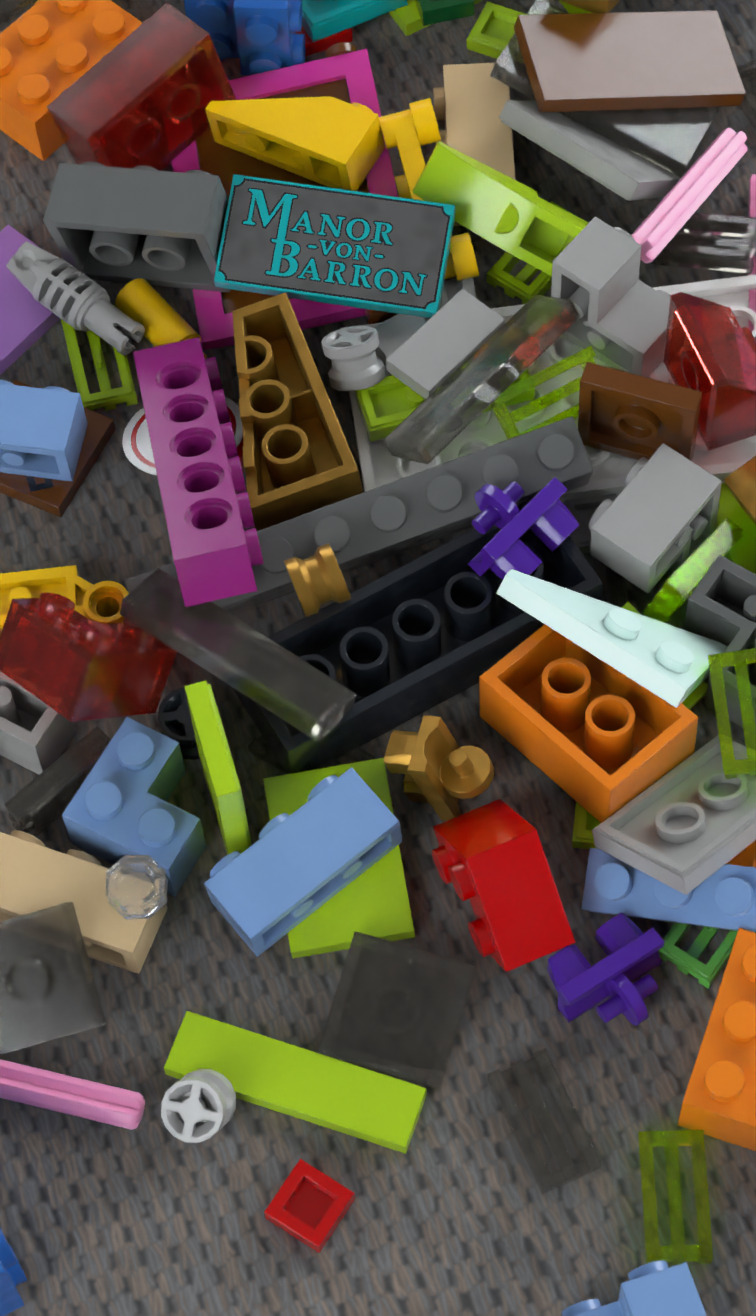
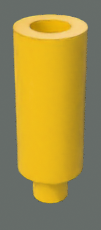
(157, 316)

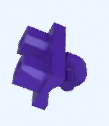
(542, 515)
(628, 958)

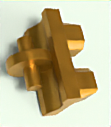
(437, 767)

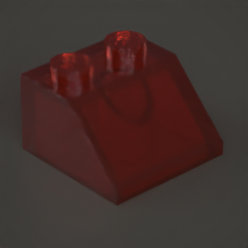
(717, 357)

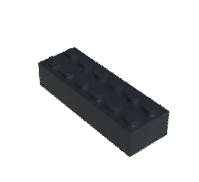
(412, 641)

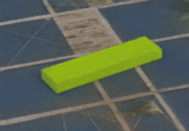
(300, 1081)

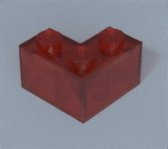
(82, 664)

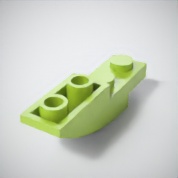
(498, 207)

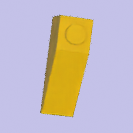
(304, 135)

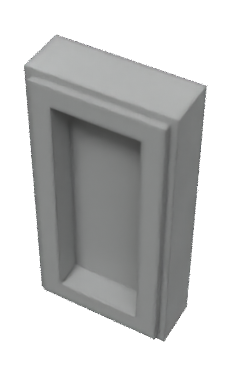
(444, 343)

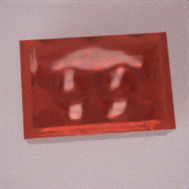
(144, 95)

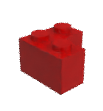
(506, 876)

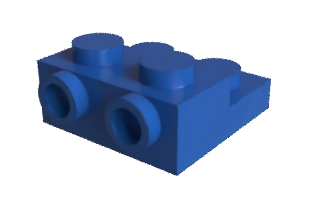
(253, 30)

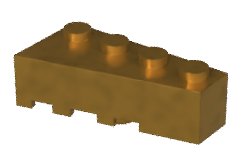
(300, 446)

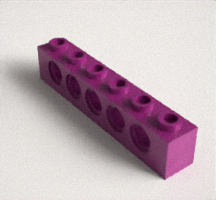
(198, 472)

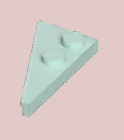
(642, 648)

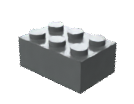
(138, 223)

